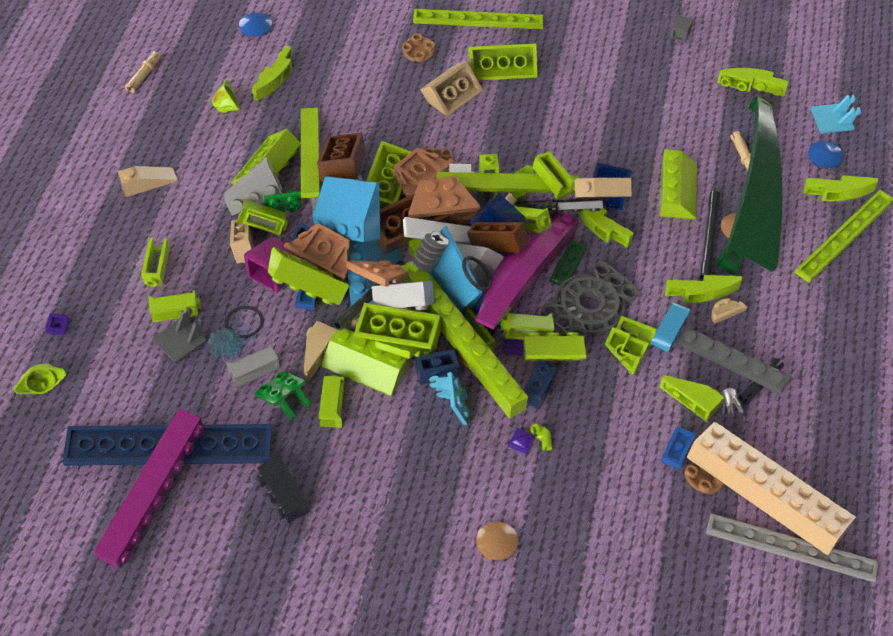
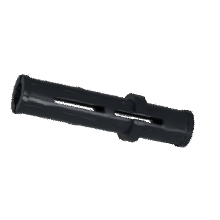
(754, 388)

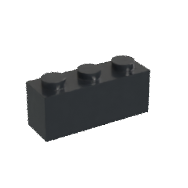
(282, 490)

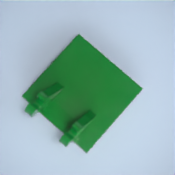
(285, 201)
(279, 388)

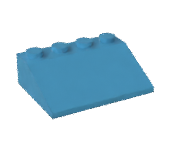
(349, 208)
(366, 252)
(452, 279)

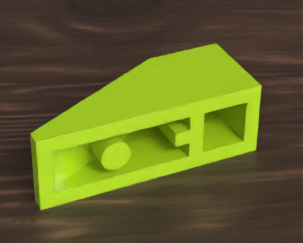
(695, 396)

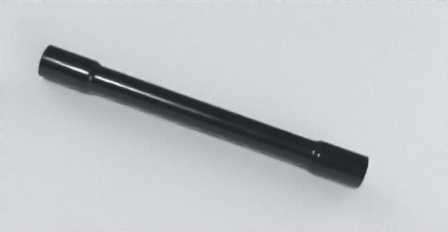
(706, 266)
(346, 317)

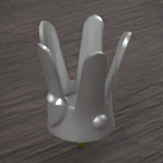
(729, 398)

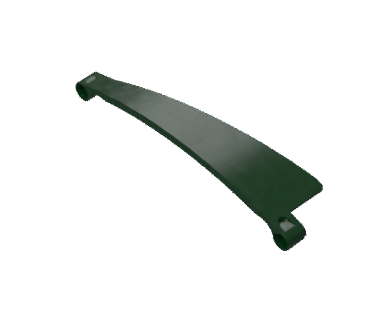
(759, 215)

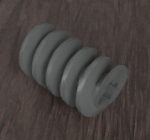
(430, 251)

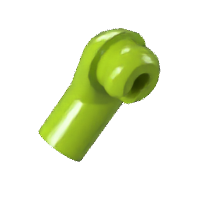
(543, 435)

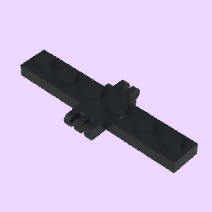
(560, 205)

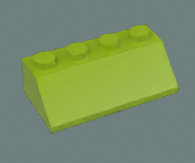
(503, 61)
(277, 148)
(382, 172)
(678, 185)
(306, 276)
(398, 326)
(363, 363)

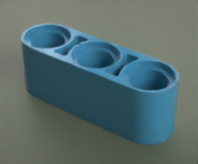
(670, 327)

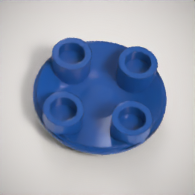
(255, 24)
(825, 154)

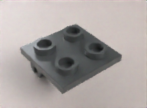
(180, 337)

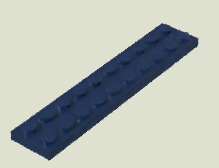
(137, 442)

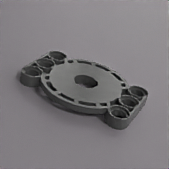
(595, 286)

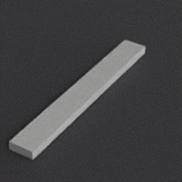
(791, 547)

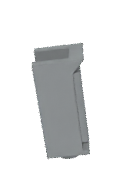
(254, 366)

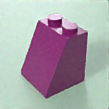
(258, 261)

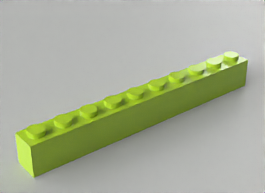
(472, 348)

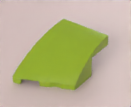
(632, 346)
(402, 350)

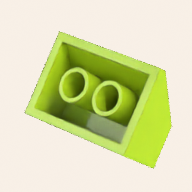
(554, 347)

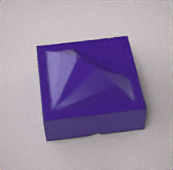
(57, 324)
(513, 346)
(521, 441)

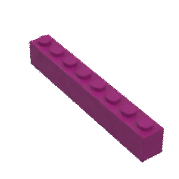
(149, 489)

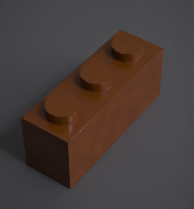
(498, 236)

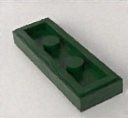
(568, 263)

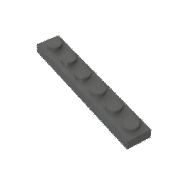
(734, 360)

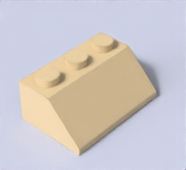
(452, 88)

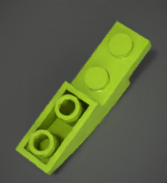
(273, 76)
(749, 78)
(837, 190)
(605, 228)
(709, 289)

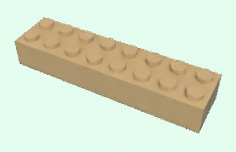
(771, 487)

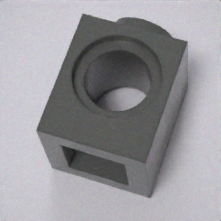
(681, 28)

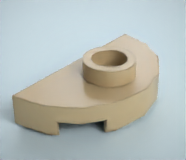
(725, 309)

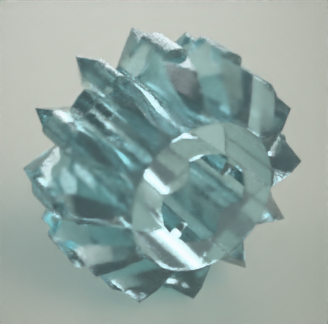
(224, 343)

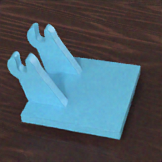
(835, 117)
(452, 390)

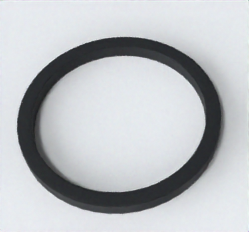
(470, 279)
(246, 307)

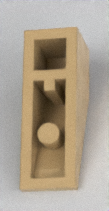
(143, 178)
(602, 187)
(240, 240)
(316, 346)

